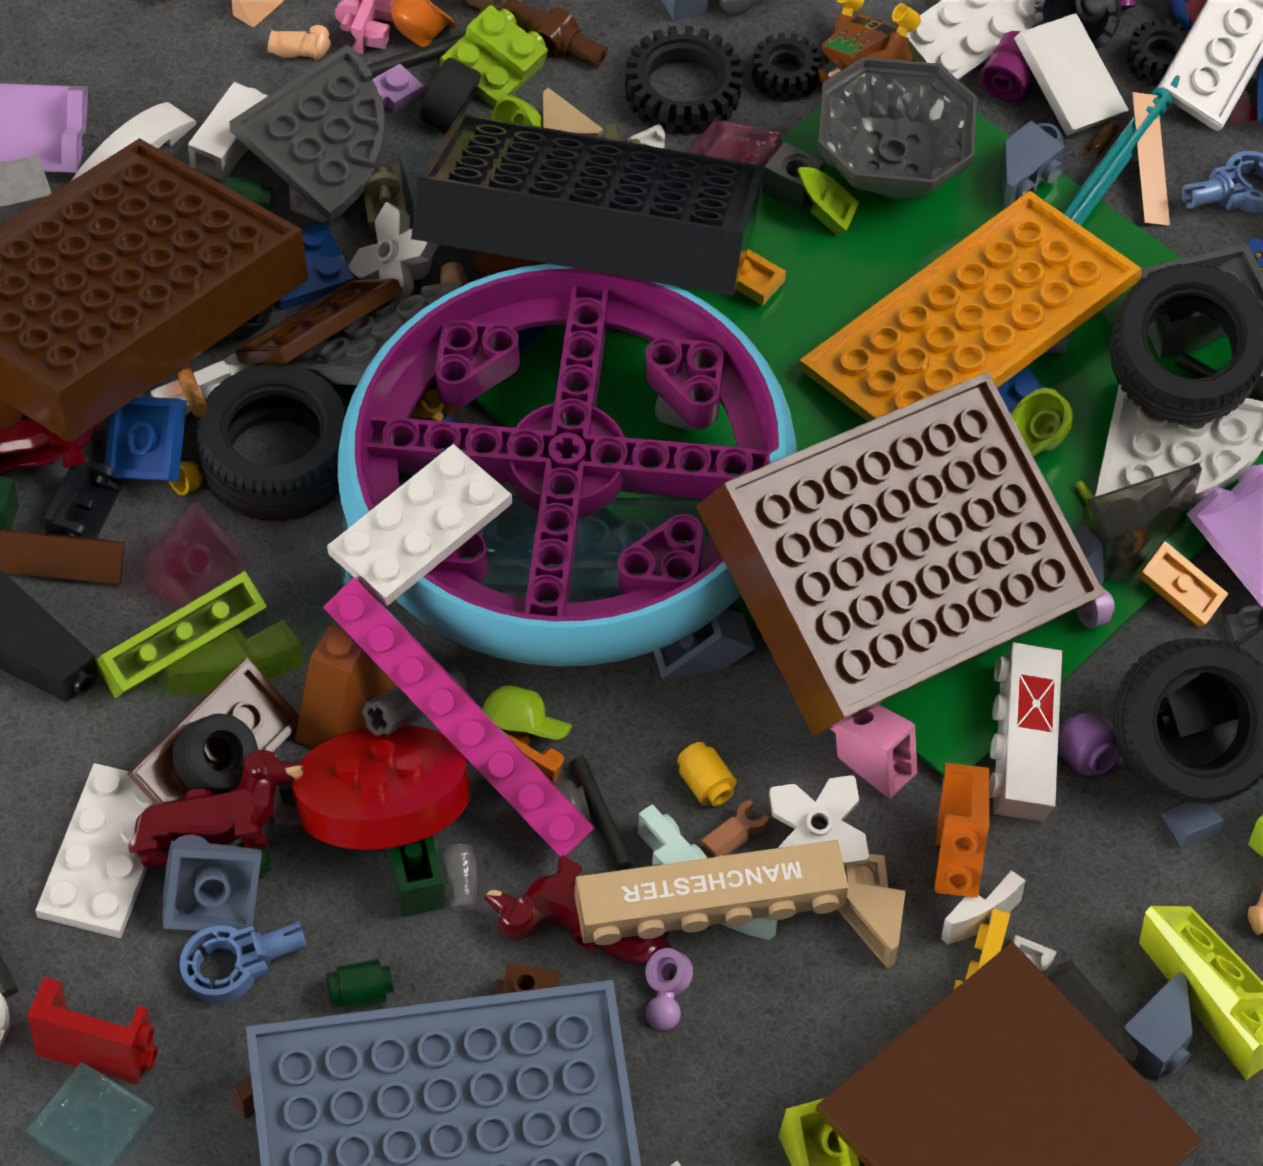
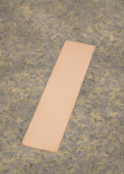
(1151, 163)

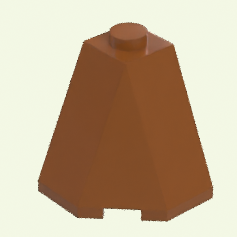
(337, 688)

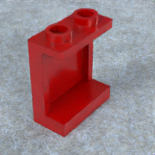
(98, 1043)

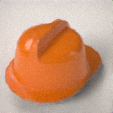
(419, 20)

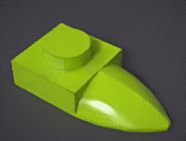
(830, 200)

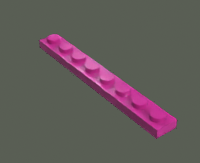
(459, 717)

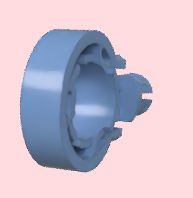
(1228, 185)
(253, 957)

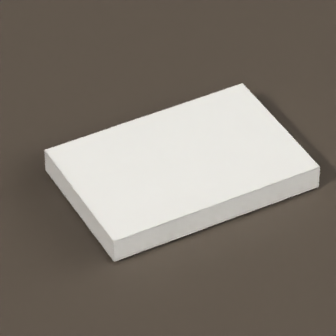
(1071, 74)

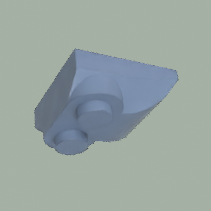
(209, 885)

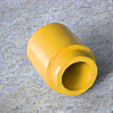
(706, 774)

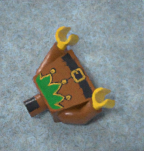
(867, 37)

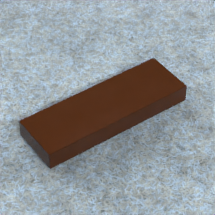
(61, 556)

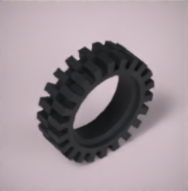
(686, 47)

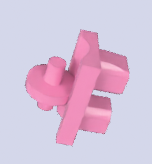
(362, 21)

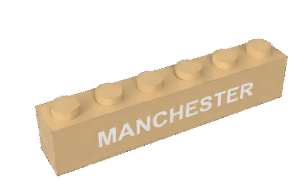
(710, 892)

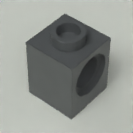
(782, 177)

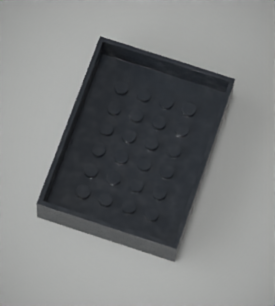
(589, 203)

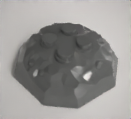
(897, 126)

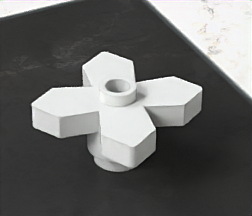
(395, 252)
(833, 805)

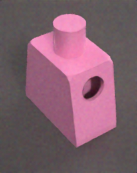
(879, 748)

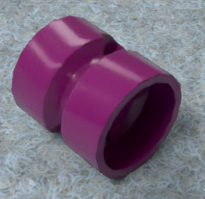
(1006, 71)

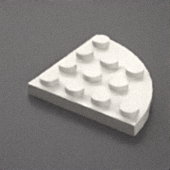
(1148, 447)

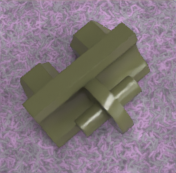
(382, 188)

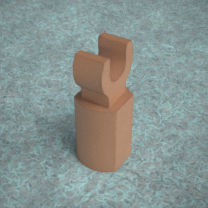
(732, 832)

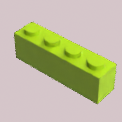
(180, 634)

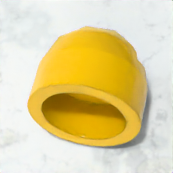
(189, 478)

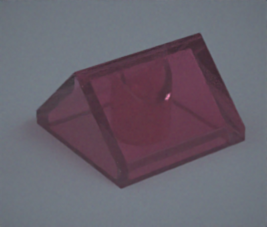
(191, 559)

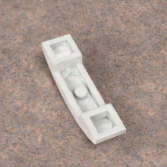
(155, 126)

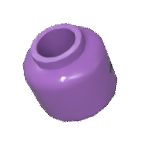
(1087, 744)

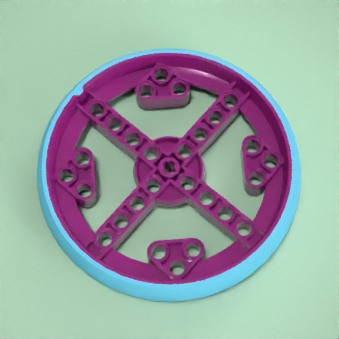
(566, 458)

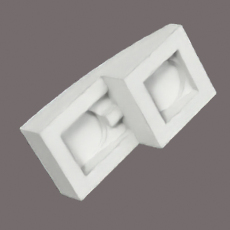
(971, 911)

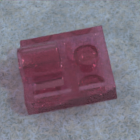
(738, 143)

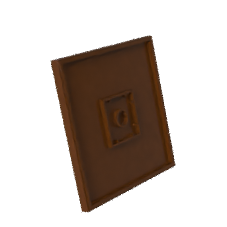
(1005, 1080)

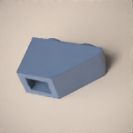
(1029, 162)

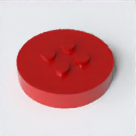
(381, 788)

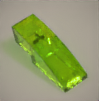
(271, 651)

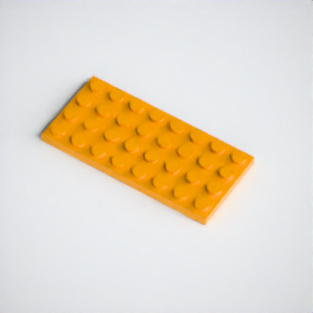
(974, 311)

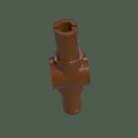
(558, 31)

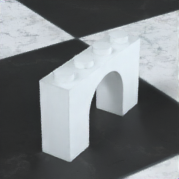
(217, 150)

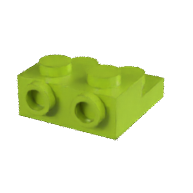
(499, 52)

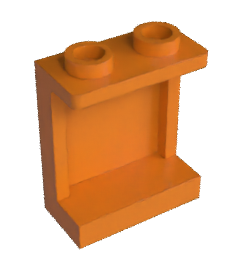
(962, 829)

